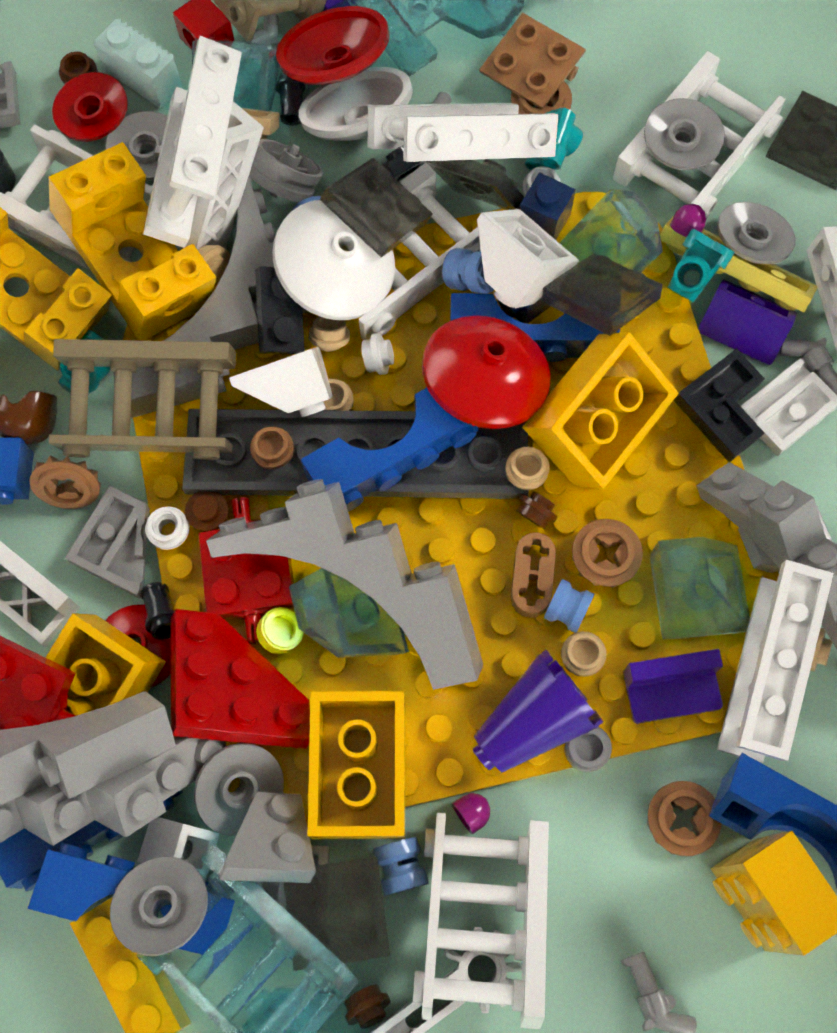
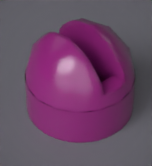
(688, 217)
(472, 811)

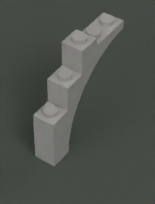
(227, 313)
(779, 522)
(320, 532)
(83, 748)
(118, 803)

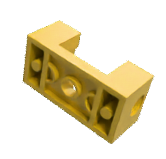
(105, 211)
(55, 303)

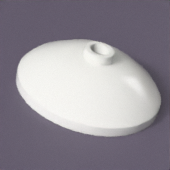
(341, 108)
(323, 275)

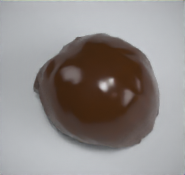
(30, 418)

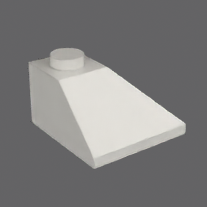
(519, 256)
(289, 383)

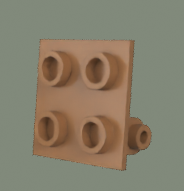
(533, 60)

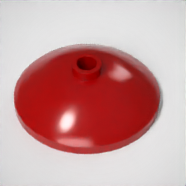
(333, 45)
(483, 386)

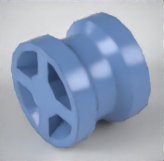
(568, 606)

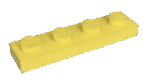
(786, 288)

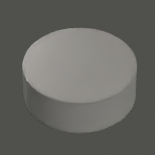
(589, 750)

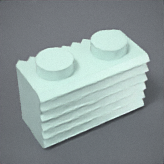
(138, 62)

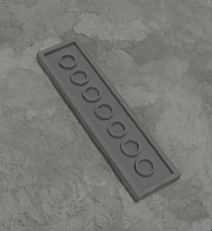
(460, 472)

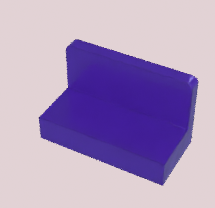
(747, 322)
(673, 686)

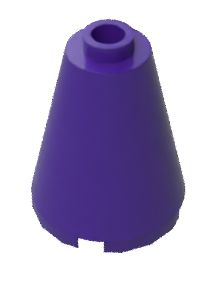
(534, 717)

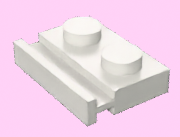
(790, 406)

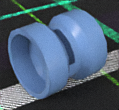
(464, 271)
(401, 877)

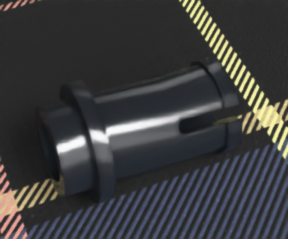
(290, 99)
(158, 610)

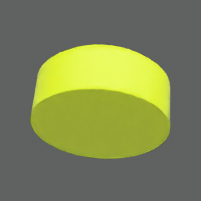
(279, 631)

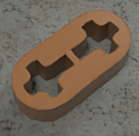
(543, 575)

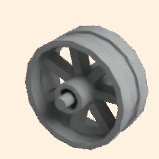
(285, 171)

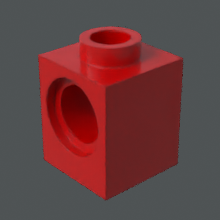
(202, 19)

